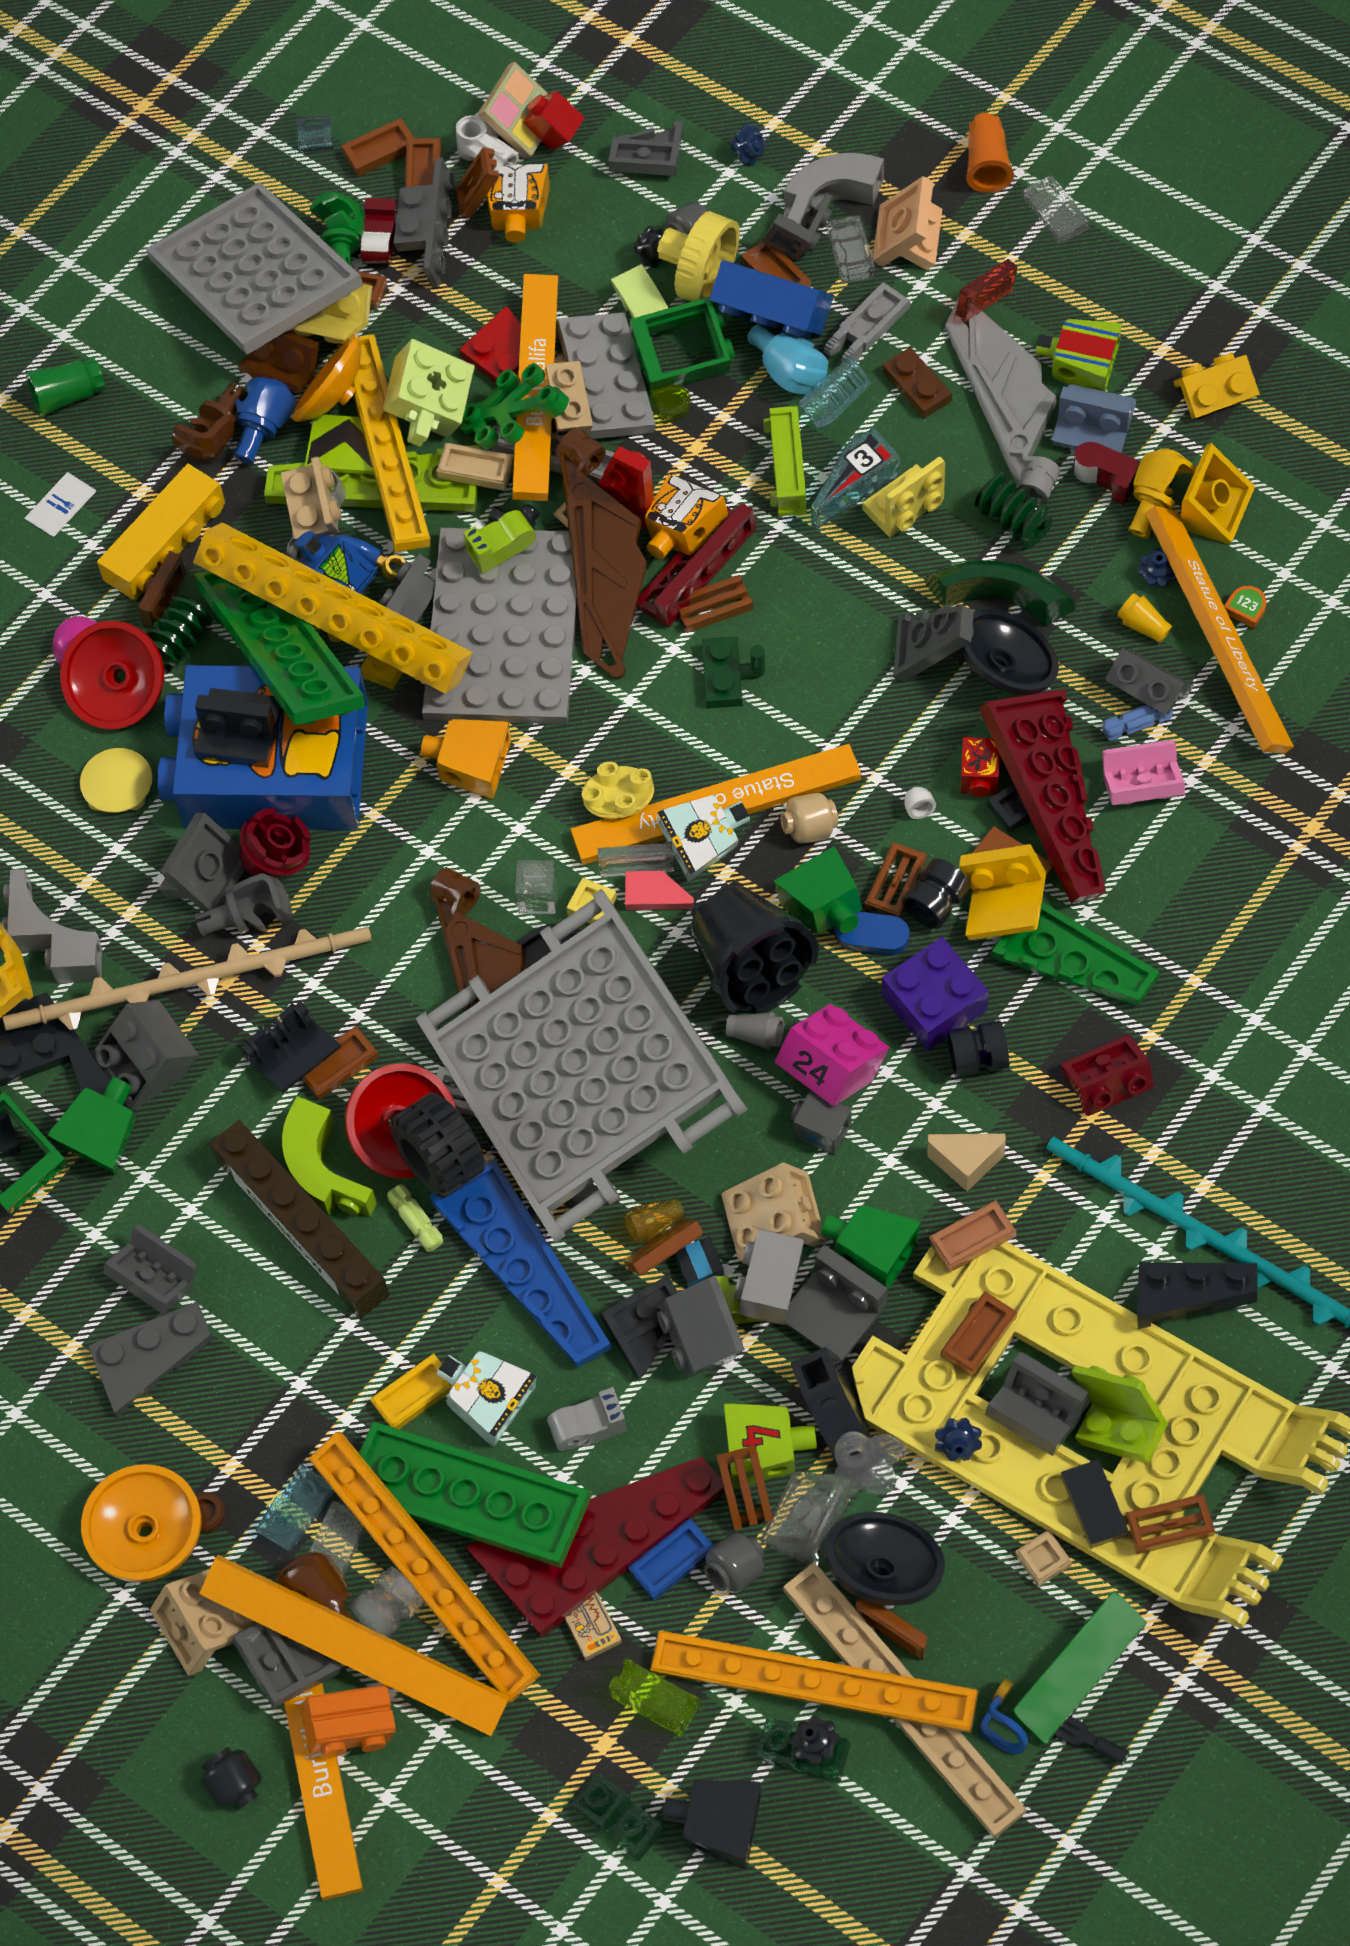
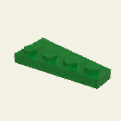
(1078, 957)

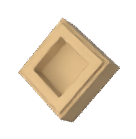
(1043, 1558)

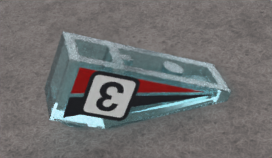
(859, 471)

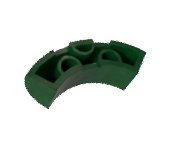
(1002, 579)

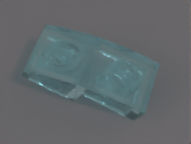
(296, 1508)

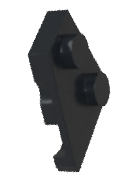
(636, 1326)

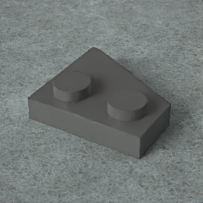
(647, 151)
(281, 1664)

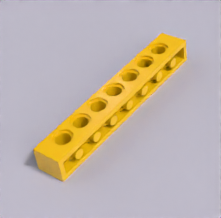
(333, 607)

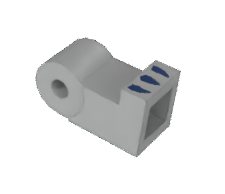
(587, 1421)

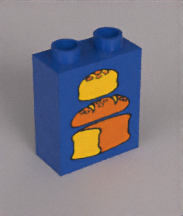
(310, 773)

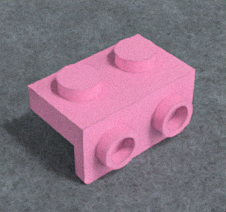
(1142, 772)

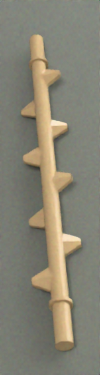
(170, 978)

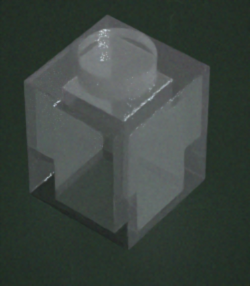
(536, 887)

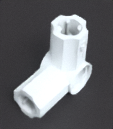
(474, 134)

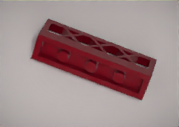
(698, 570)

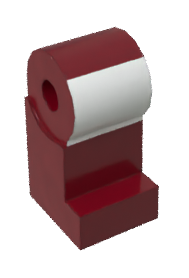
(379, 231)
(1106, 468)

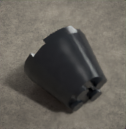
(751, 949)

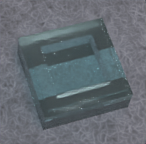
(314, 134)

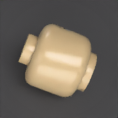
(809, 818)

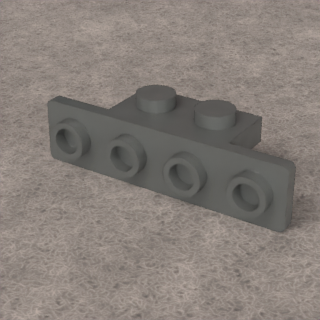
(423, 220)

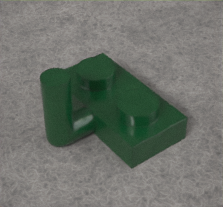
(725, 672)

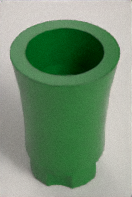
(64, 384)

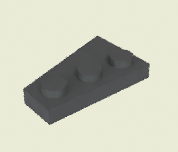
(930, 638)
(146, 1353)

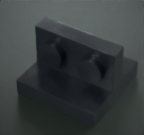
(237, 727)

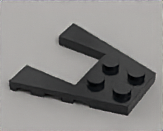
(38, 1049)

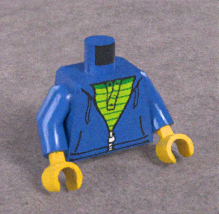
(345, 560)

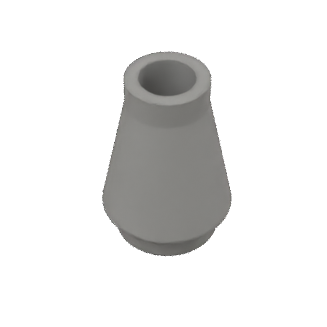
(758, 1029)

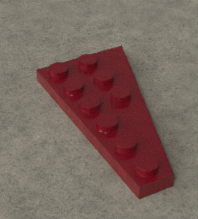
(609, 1539)

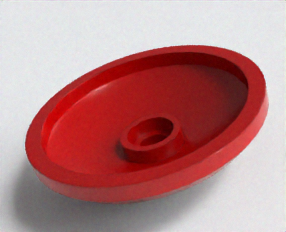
(92, 670)
(374, 1102)

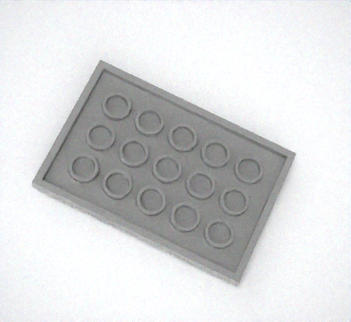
(254, 268)
(516, 625)

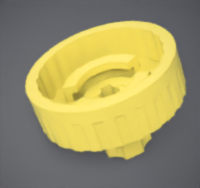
(700, 253)

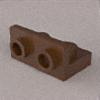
(284, 358)

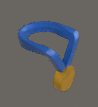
(992, 1737)

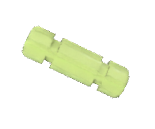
(415, 1218)

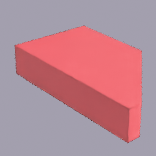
(654, 892)

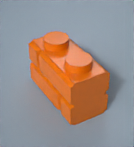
(348, 1721)

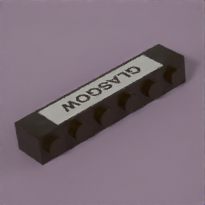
(300, 1219)

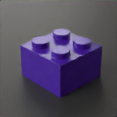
(934, 993)

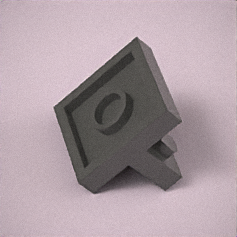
(202, 865)
(1038, 1404)

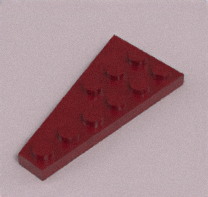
(1049, 778)

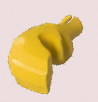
(1151, 484)

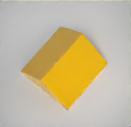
(1216, 497)

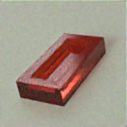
(986, 290)

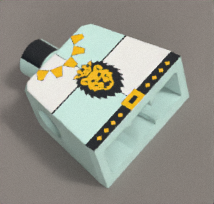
(701, 832)
(486, 1393)

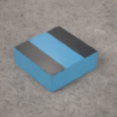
(699, 1261)

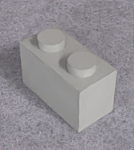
(770, 1276)

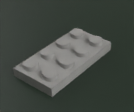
(609, 373)

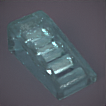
(819, 405)

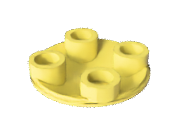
(116, 781)
(617, 791)

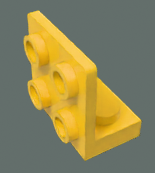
(1005, 891)

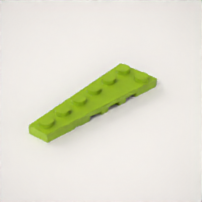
(363, 489)

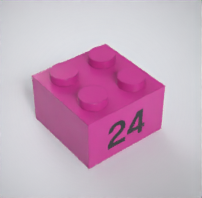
(832, 1054)

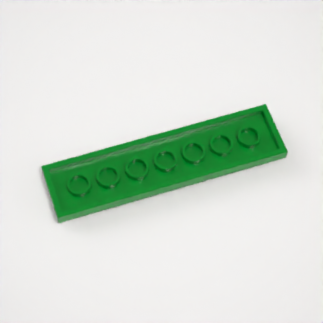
(283, 652)

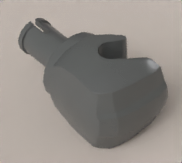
(246, 904)

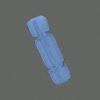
(1133, 721)

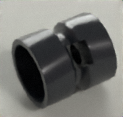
(938, 890)
(978, 1049)

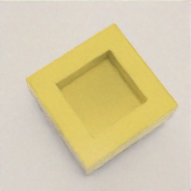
(584, 895)

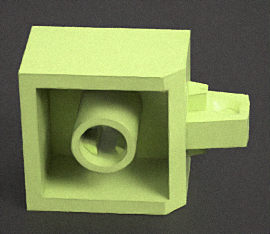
(428, 390)

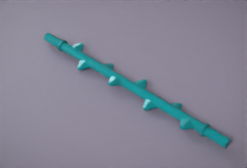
(1199, 1234)

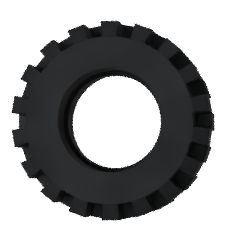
(437, 1145)

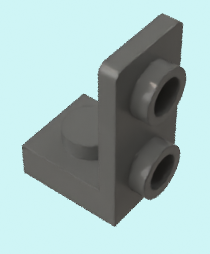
(793, 238)

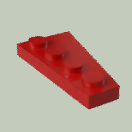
(496, 347)

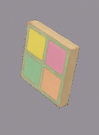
(507, 109)

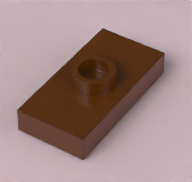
(161, 589)

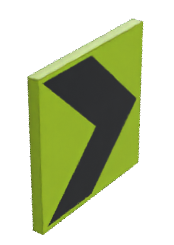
(339, 444)

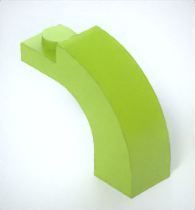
(303, 1142)

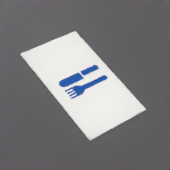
(60, 504)

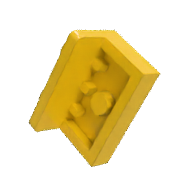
(1217, 386)

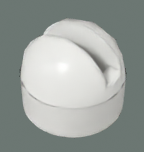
(919, 803)

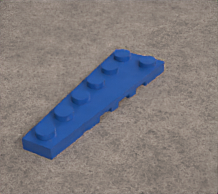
(511, 1245)

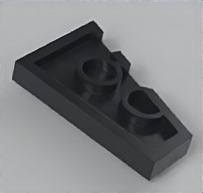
(1181, 1288)

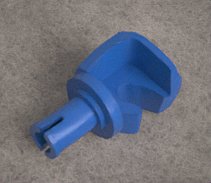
(261, 415)

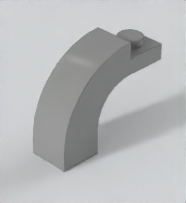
(841, 175)

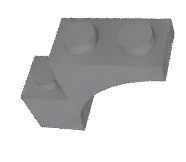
(69, 953)

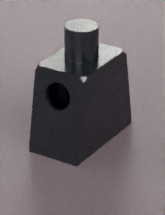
(718, 1818)

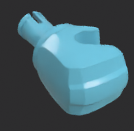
(789, 359)

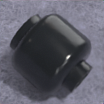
(231, 1779)

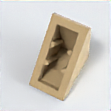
(966, 1156)

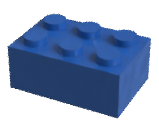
(770, 300)

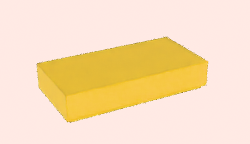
(411, 1393)

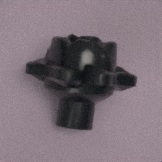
(647, 246)
(815, 1740)

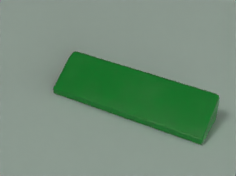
(1078, 1668)

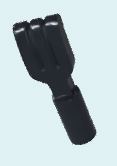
(1077, 1734)

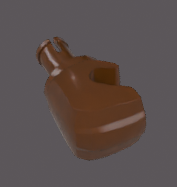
(212, 429)
(318, 1578)

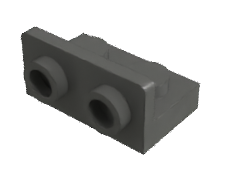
(1147, 681)

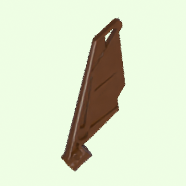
(603, 553)
(470, 945)

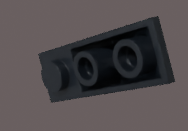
(829, 1396)

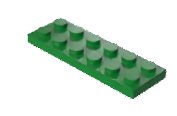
(477, 1494)

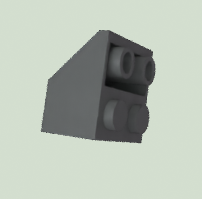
(145, 1051)

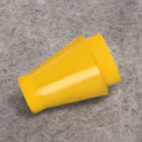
(1144, 618)

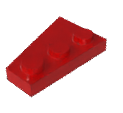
(629, 481)

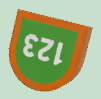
(1246, 605)

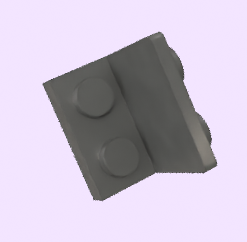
(836, 1304)

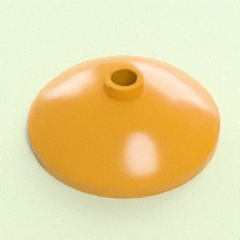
(331, 383)
(134, 1500)

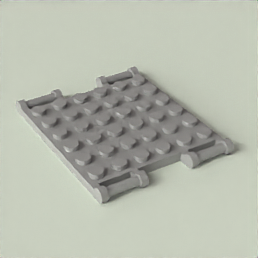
(579, 1064)

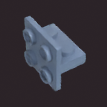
(1092, 416)

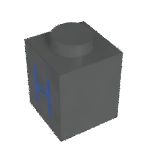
(820, 1122)

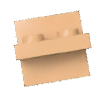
(909, 226)

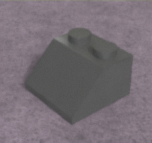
(700, 1328)

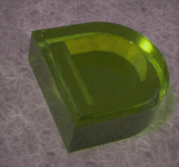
(671, 403)

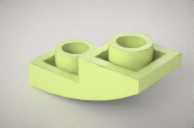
(638, 292)

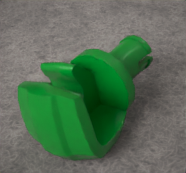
(344, 220)

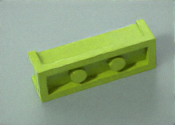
(788, 461)

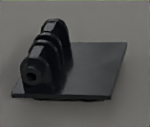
(289, 1048)

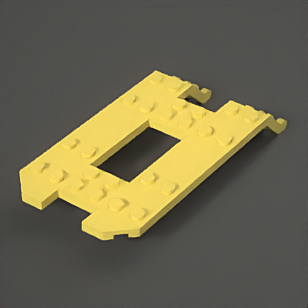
(1203, 1400)

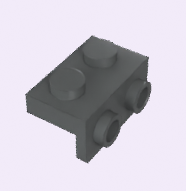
(413, 590)
(152, 1270)

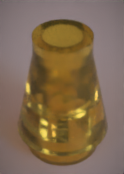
(651, 1219)

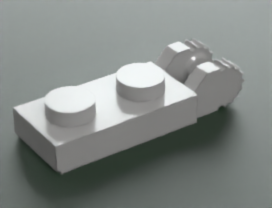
(868, 322)

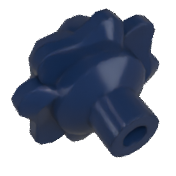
(748, 144)
(1156, 569)
(958, 1439)

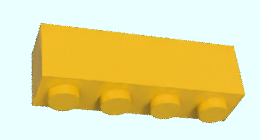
(162, 527)

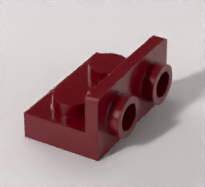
(1109, 1074)

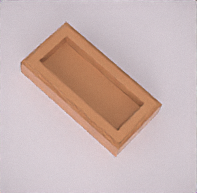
(972, 1236)

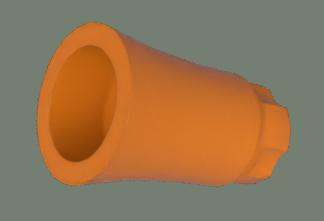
(988, 157)

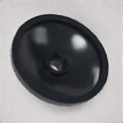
(1010, 653)
(884, 1558)

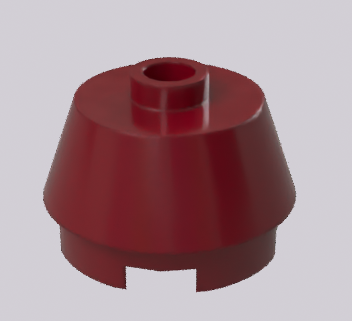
(274, 844)

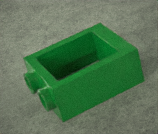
(676, 316)
(40, 1173)

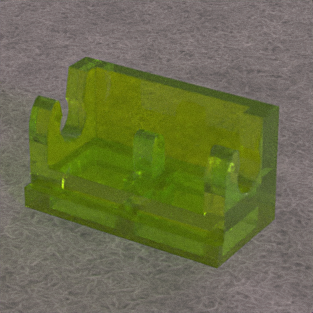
(654, 1697)

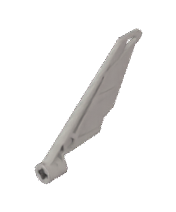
(1011, 397)

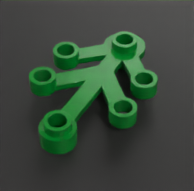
(479, 415)

